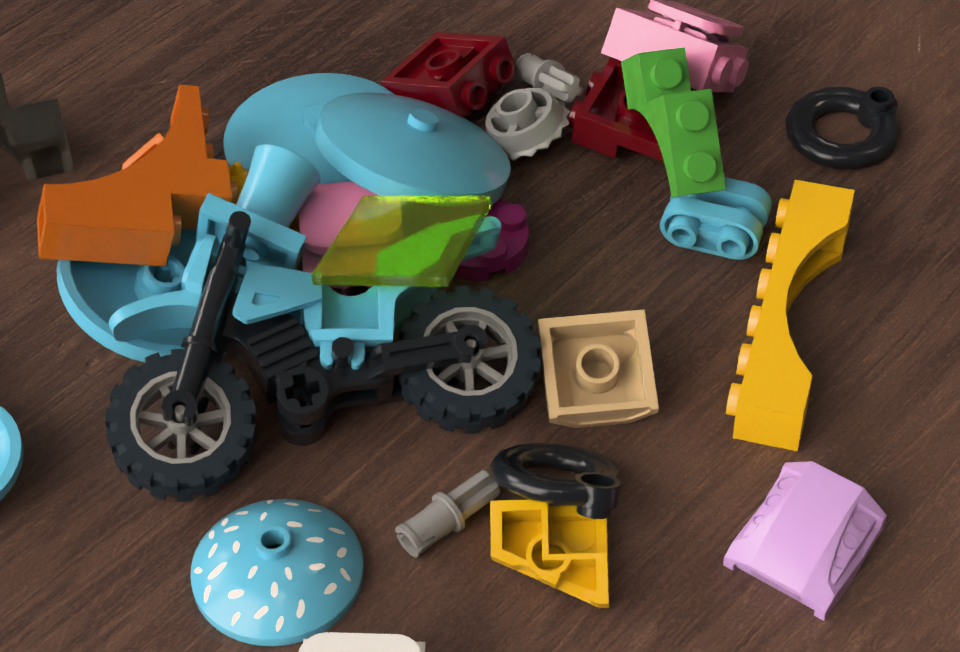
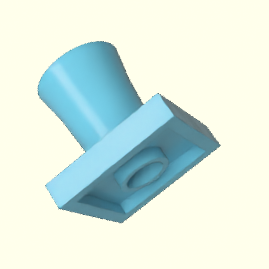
(272, 197)

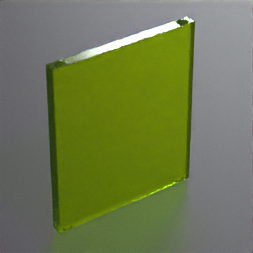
(403, 241)

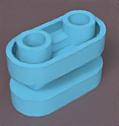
(719, 222)

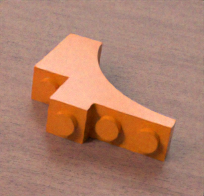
(142, 208)

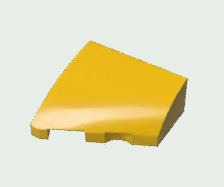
(553, 547)

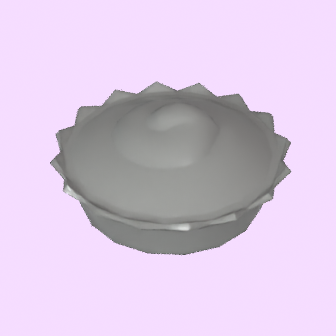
(526, 121)

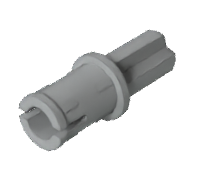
(548, 76)
(447, 513)

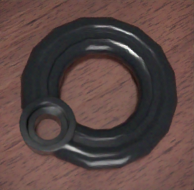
(874, 110)
(592, 491)

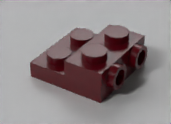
(454, 71)
(604, 118)

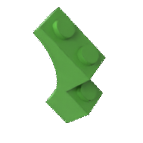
(680, 118)

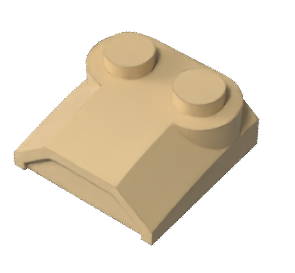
(597, 369)

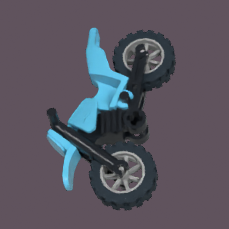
(305, 352)

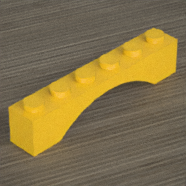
(776, 382)

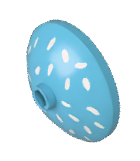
(282, 591)

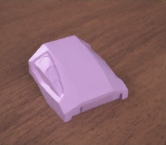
(809, 536)

